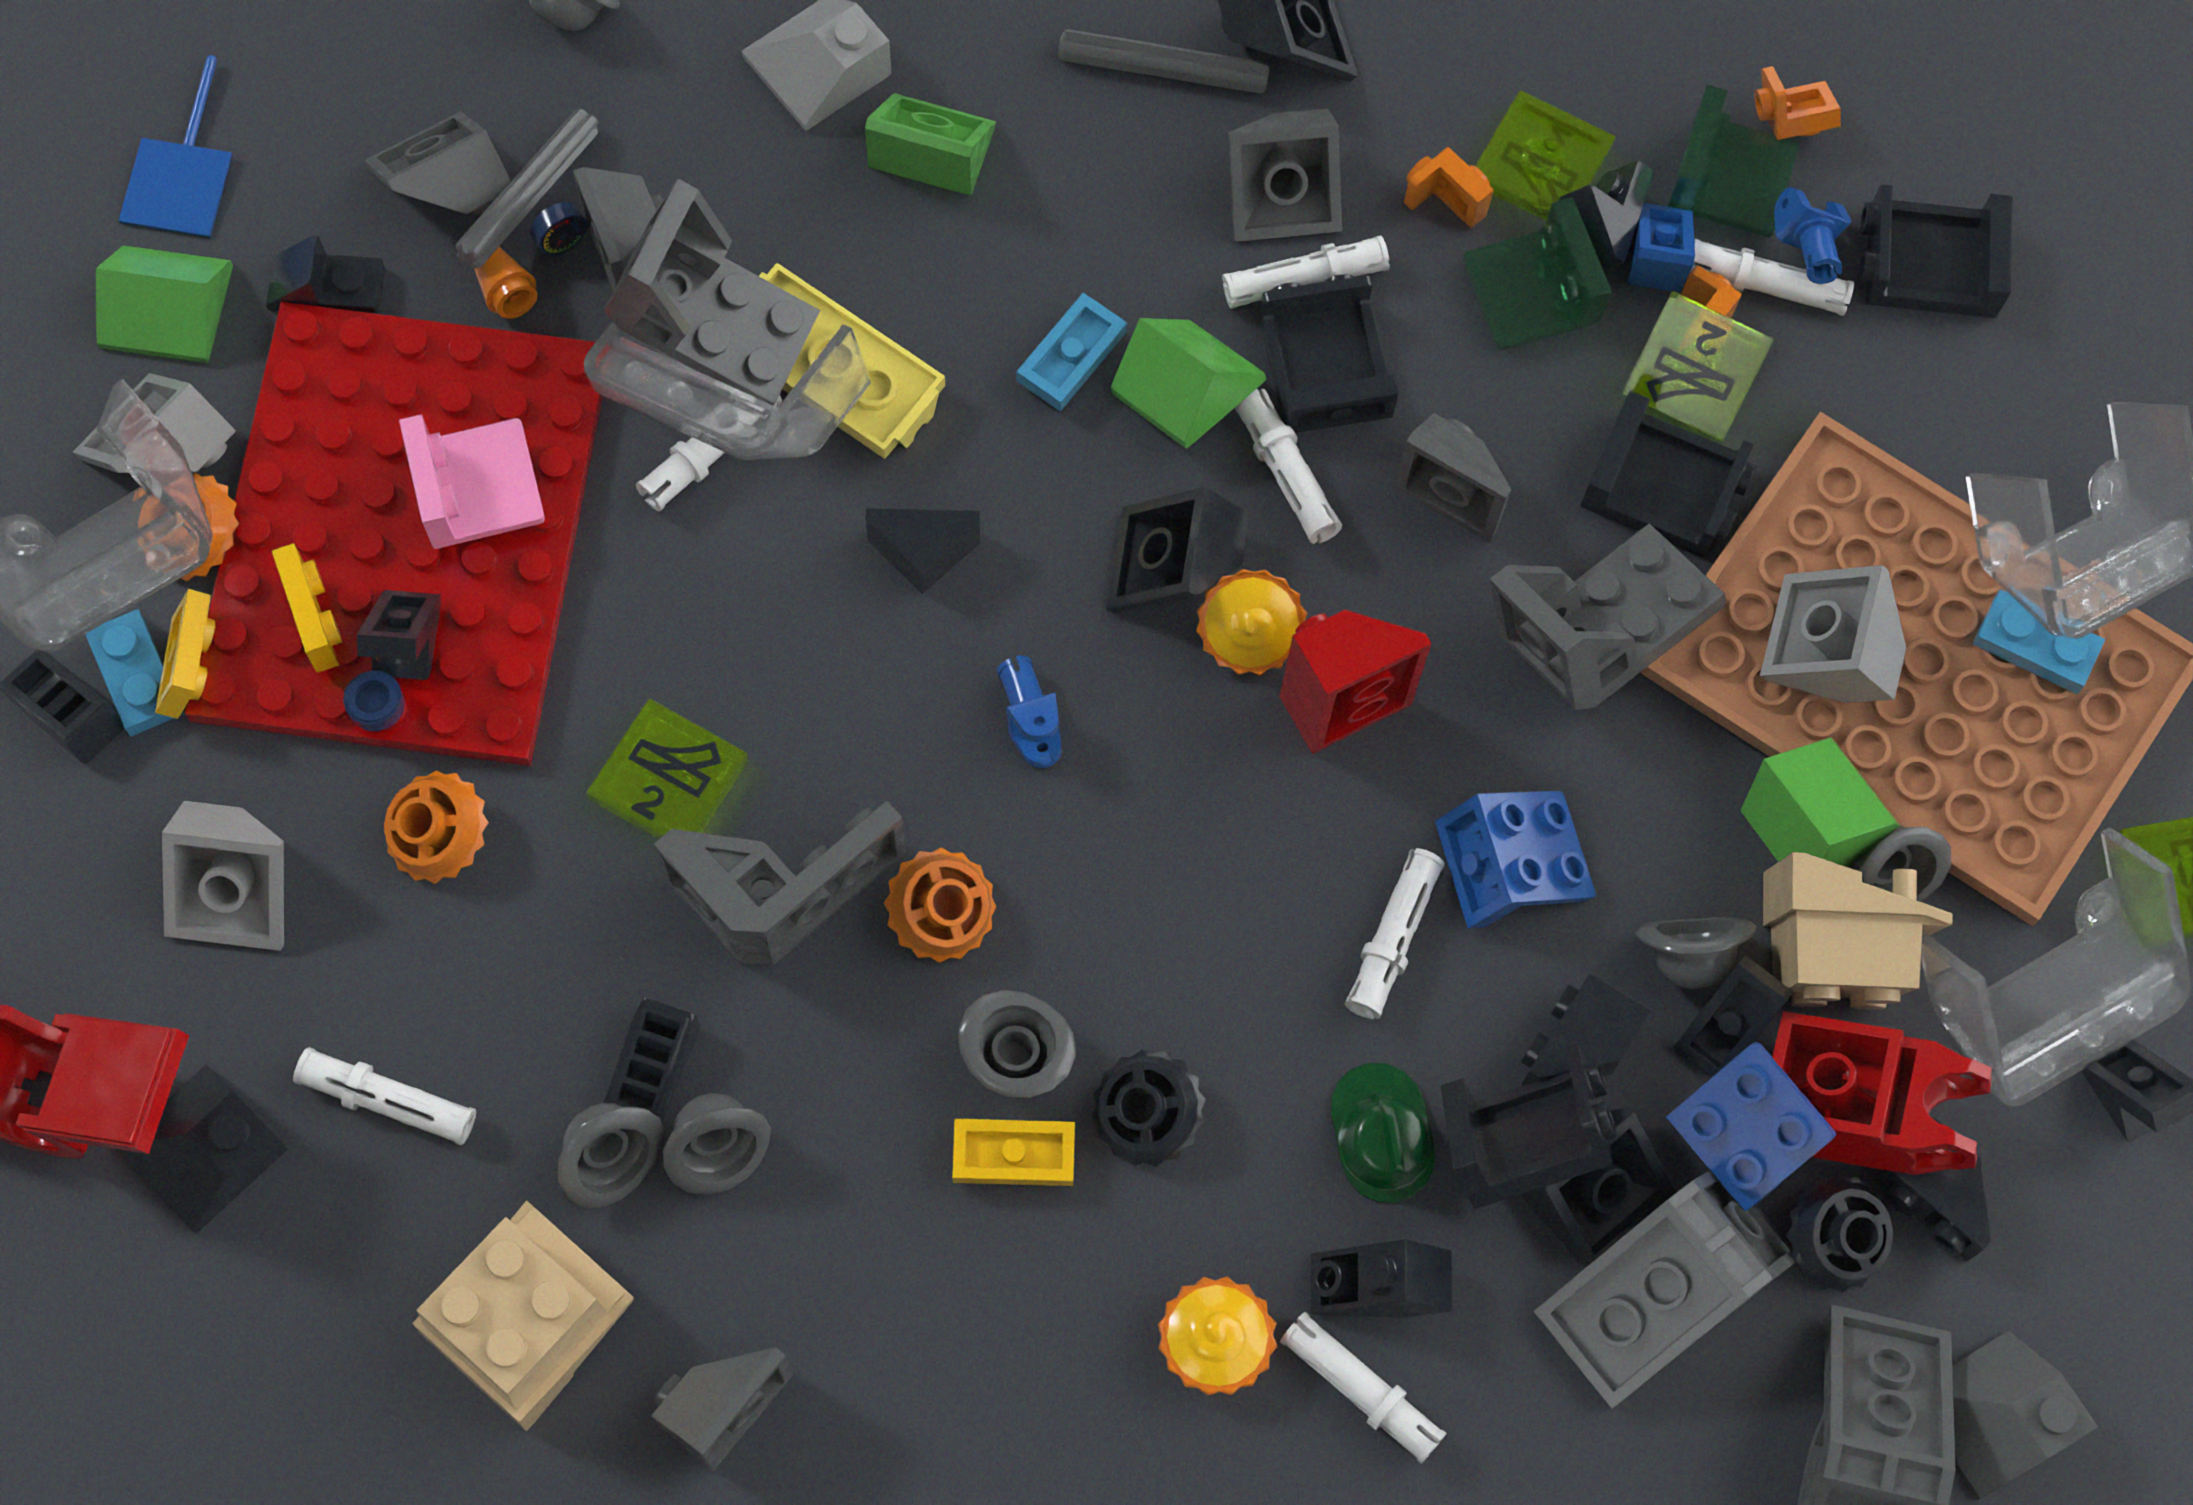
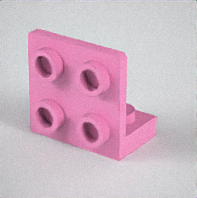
(472, 480)

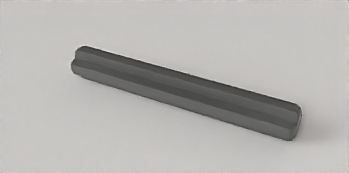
(1164, 61)
(527, 188)

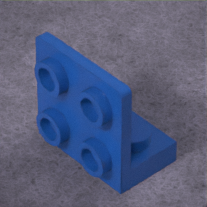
(1513, 854)
(1751, 1126)

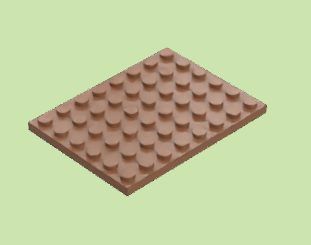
(1971, 741)

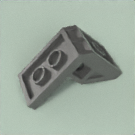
(704, 307)
(1607, 623)
(757, 901)
(1664, 1286)
(1884, 1415)

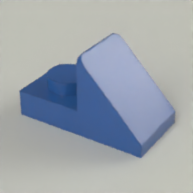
(1662, 248)

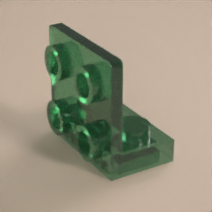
(1732, 169)
(1540, 280)

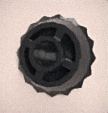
(1160, 1097)
(1840, 1232)

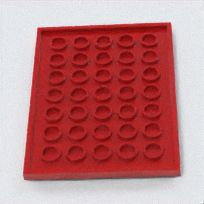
(338, 484)

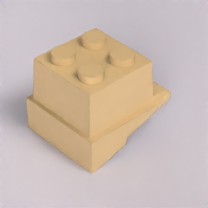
(1844, 935)
(522, 1313)

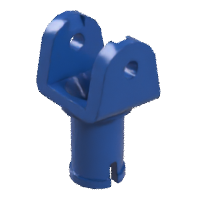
(1811, 232)
(1032, 716)

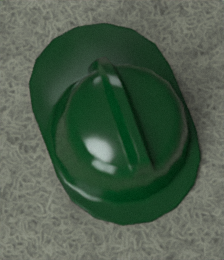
(1382, 1132)

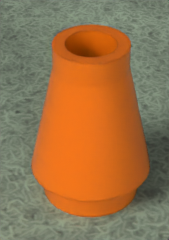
(506, 285)

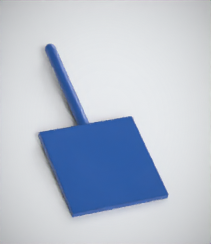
(176, 183)

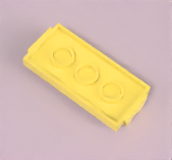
(901, 386)

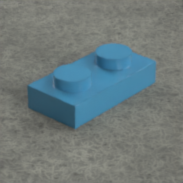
(1071, 352)
(2023, 641)
(130, 669)

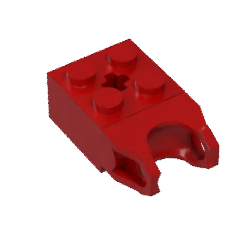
(1880, 1092)

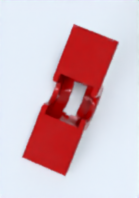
(103, 1086)

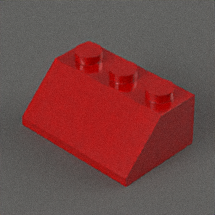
(1349, 674)

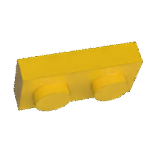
(316, 628)
(188, 637)
(1013, 1152)

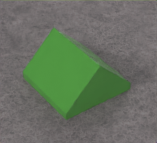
(928, 142)
(160, 302)
(1182, 378)
(1816, 805)

